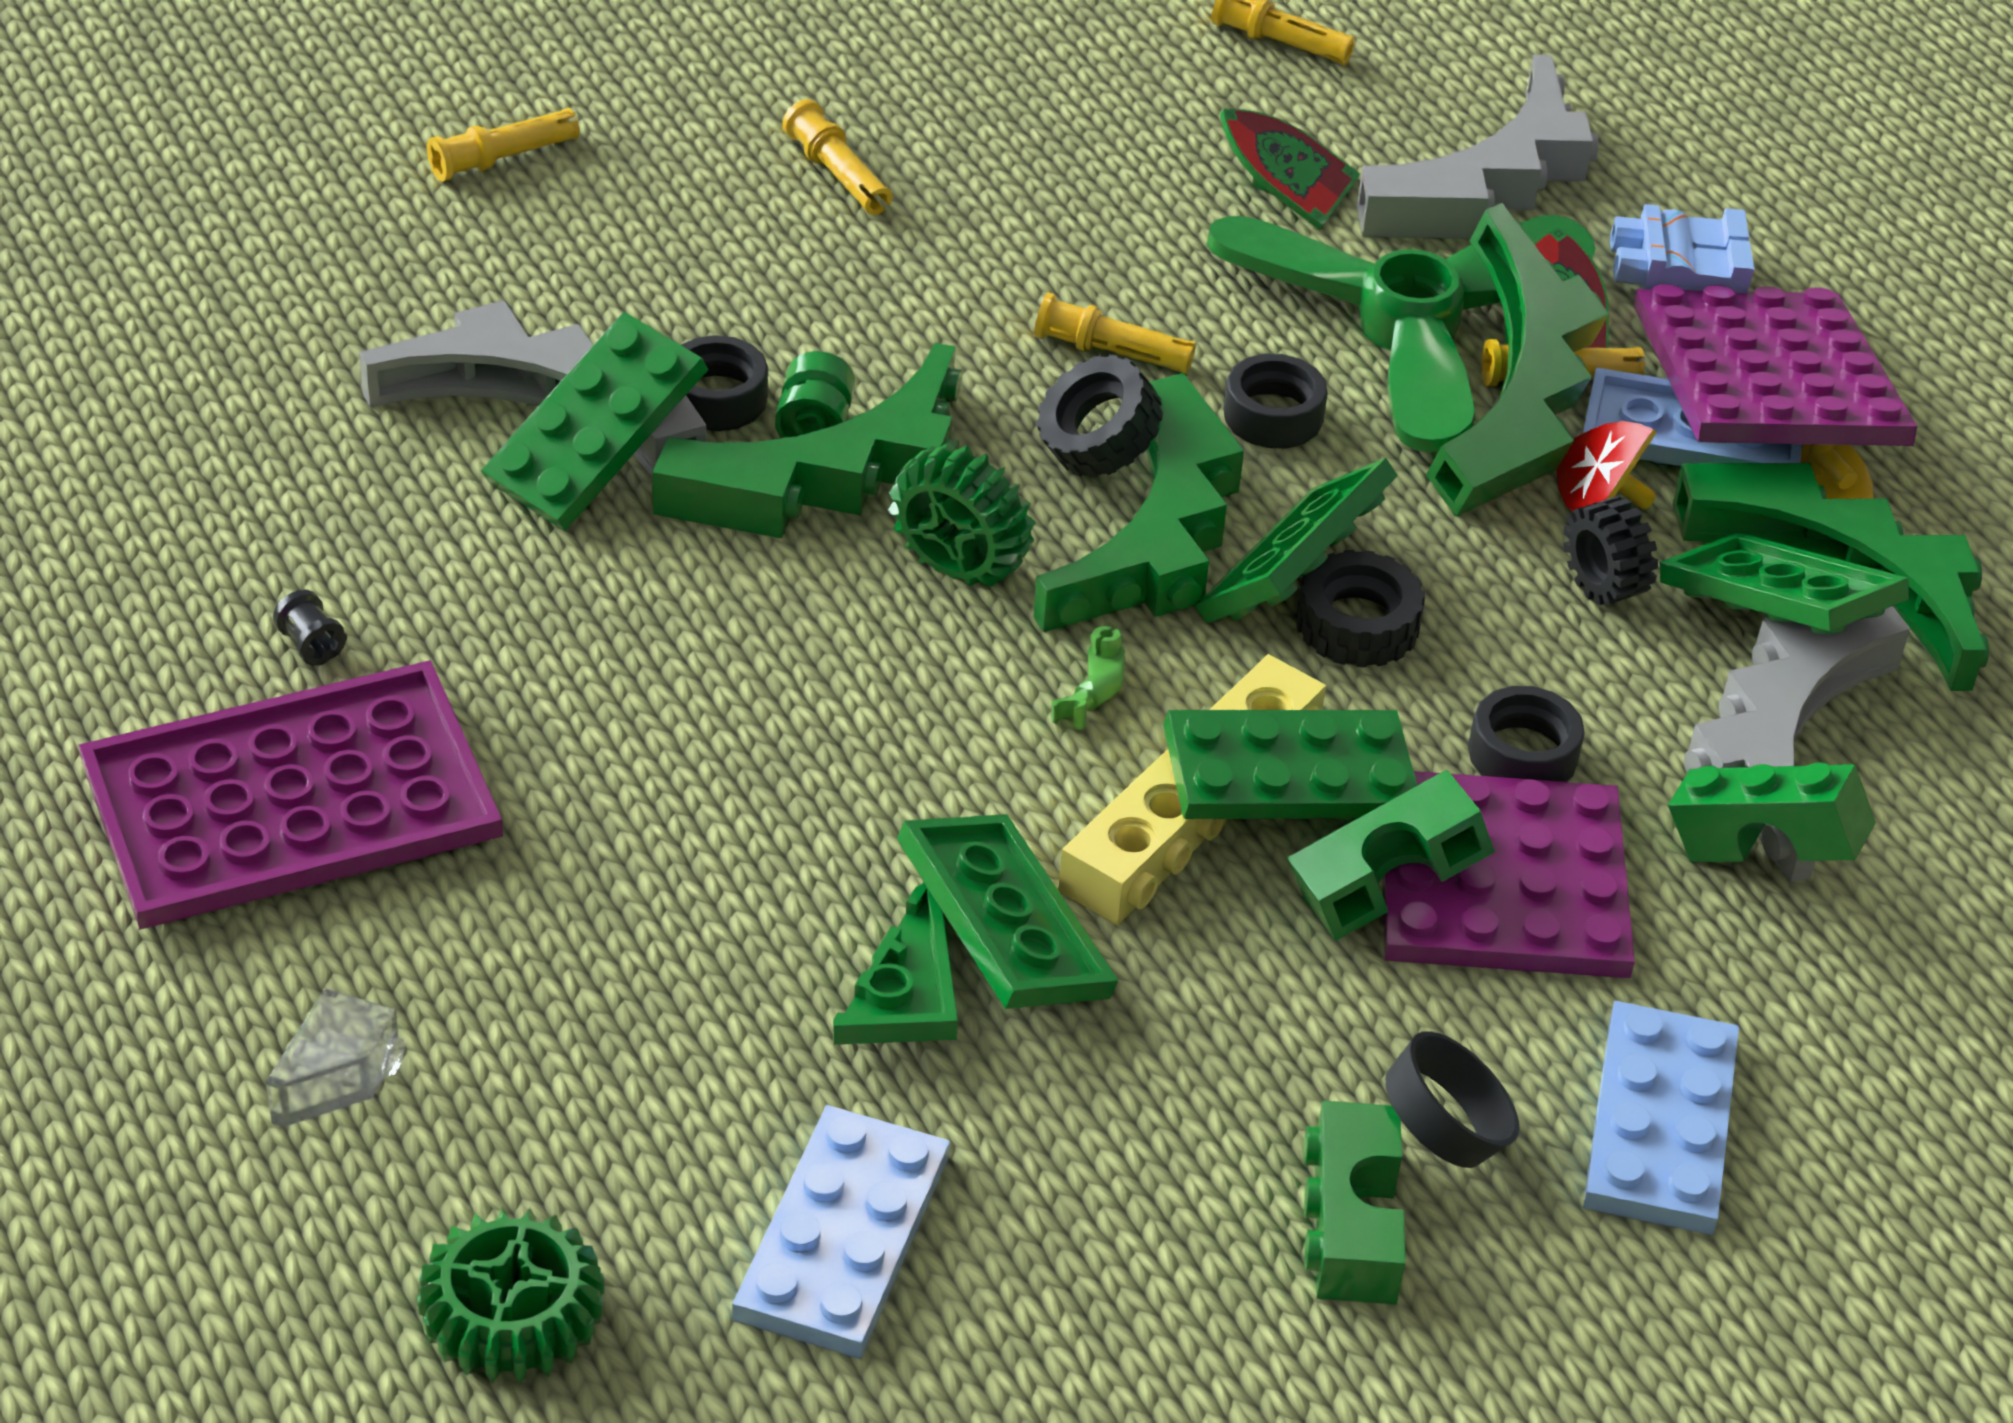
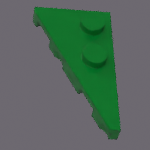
(908, 986)

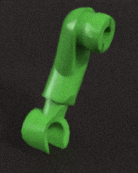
(1105, 678)

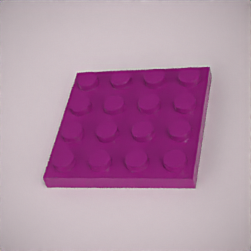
(1537, 904)

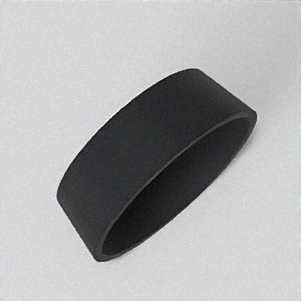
(1468, 1083)

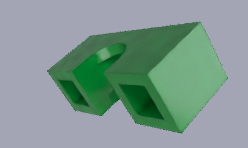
(1814, 805)
(1425, 826)
(1355, 1245)

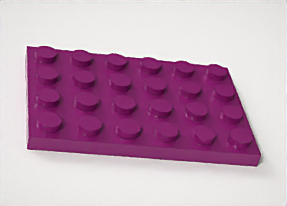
(1772, 367)
(287, 793)

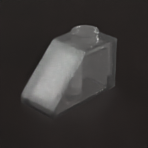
(334, 1058)

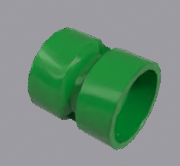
(814, 394)

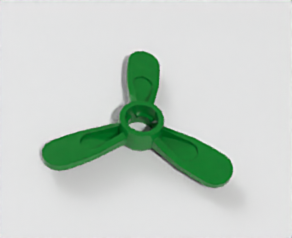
(1406, 304)

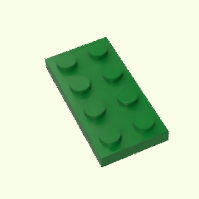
(594, 420)
(1297, 543)
(1784, 582)
(1286, 762)
(1007, 911)

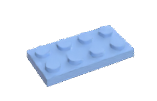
(1654, 404)
(1662, 1118)
(841, 1231)

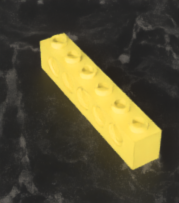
(1142, 831)

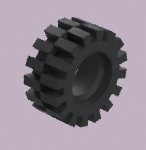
(1610, 550)

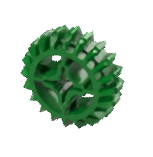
(961, 515)
(511, 1295)

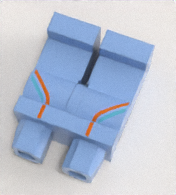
(1682, 250)

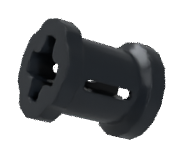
(309, 627)

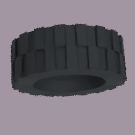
(1119, 439)
(1353, 638)

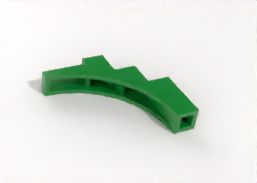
(1544, 376)
(834, 468)
(1791, 509)
(1161, 550)

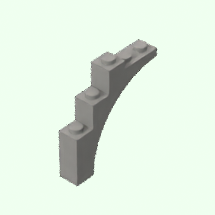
(1453, 191)
(496, 359)
(1784, 687)

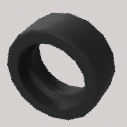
(734, 359)
(1270, 425)
(1529, 709)

